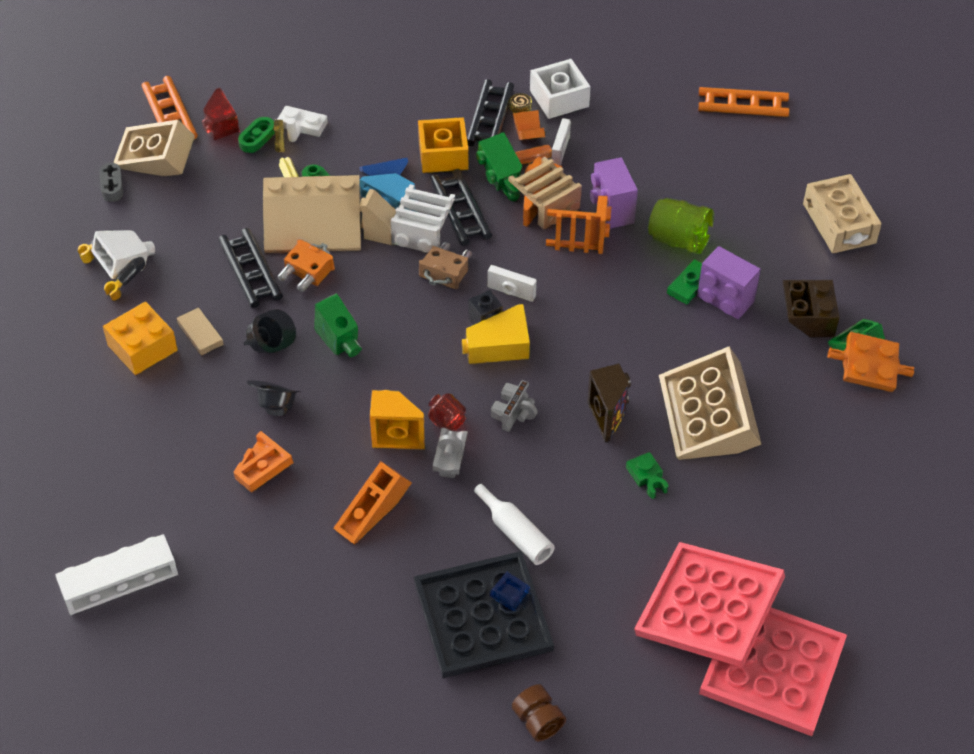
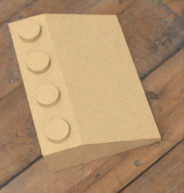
(312, 211)
(709, 407)

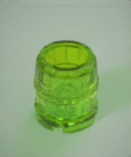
(681, 224)

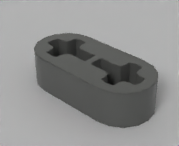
(107, 182)

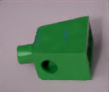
(336, 326)

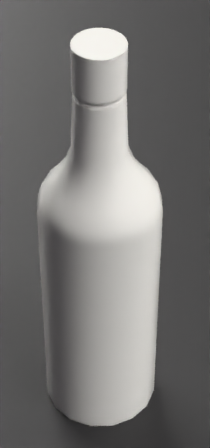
(517, 527)

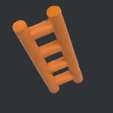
(174, 100)
(752, 109)

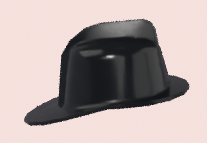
(270, 332)
(273, 397)

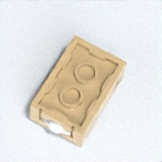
(842, 213)

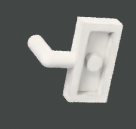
(302, 121)

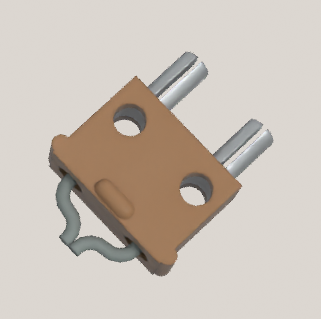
(444, 266)

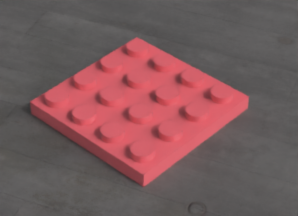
(710, 604)
(783, 673)

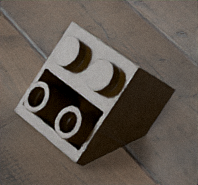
(812, 306)

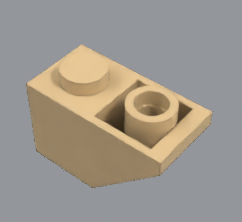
(376, 217)

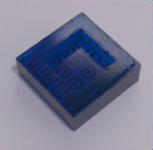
(509, 591)

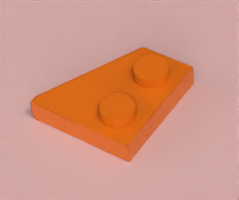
(261, 463)

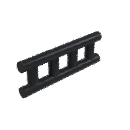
(483, 104)
(456, 217)
(245, 278)

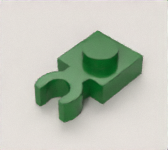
(647, 471)

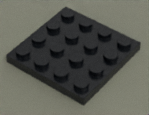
(473, 628)

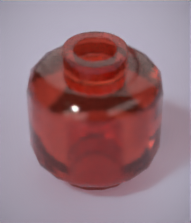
(446, 412)

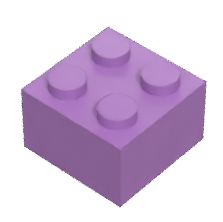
(614, 180)
(728, 282)

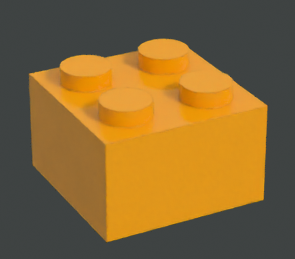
(443, 145)
(140, 338)

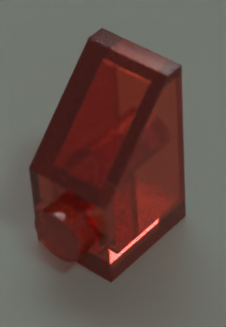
(219, 116)

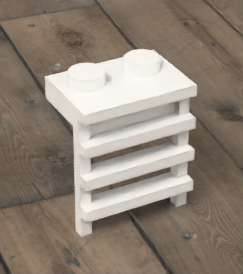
(418, 229)

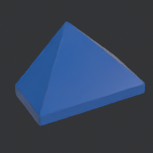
(388, 167)

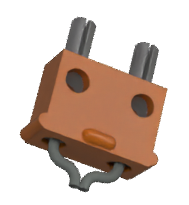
(308, 263)

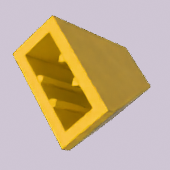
(498, 338)

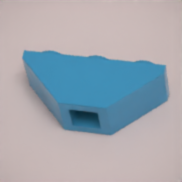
(389, 186)

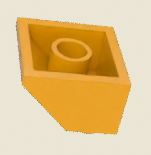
(395, 421)

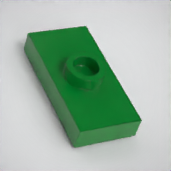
(686, 284)

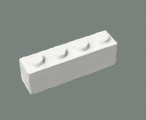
(116, 574)

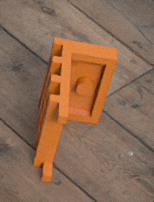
(595, 227)

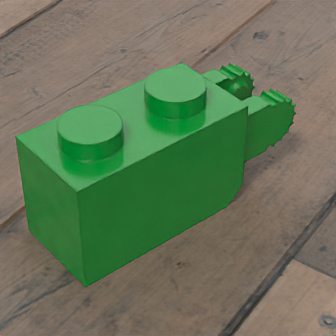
(500, 163)

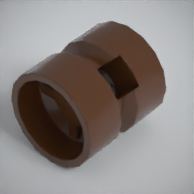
(540, 715)

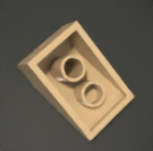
(155, 148)

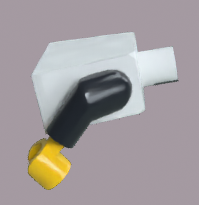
(120, 255)

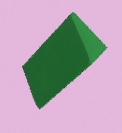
(863, 327)

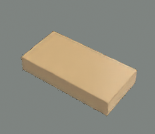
(199, 331)

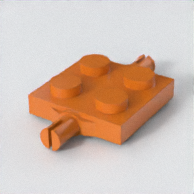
(871, 362)

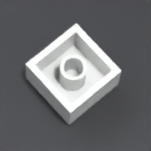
(559, 88)

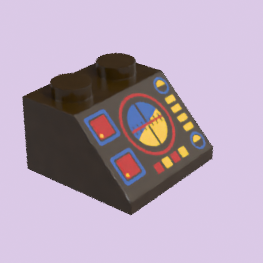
(608, 398)

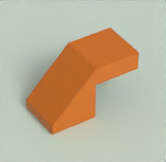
(528, 125)

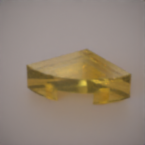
(279, 136)

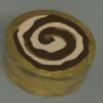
(520, 103)

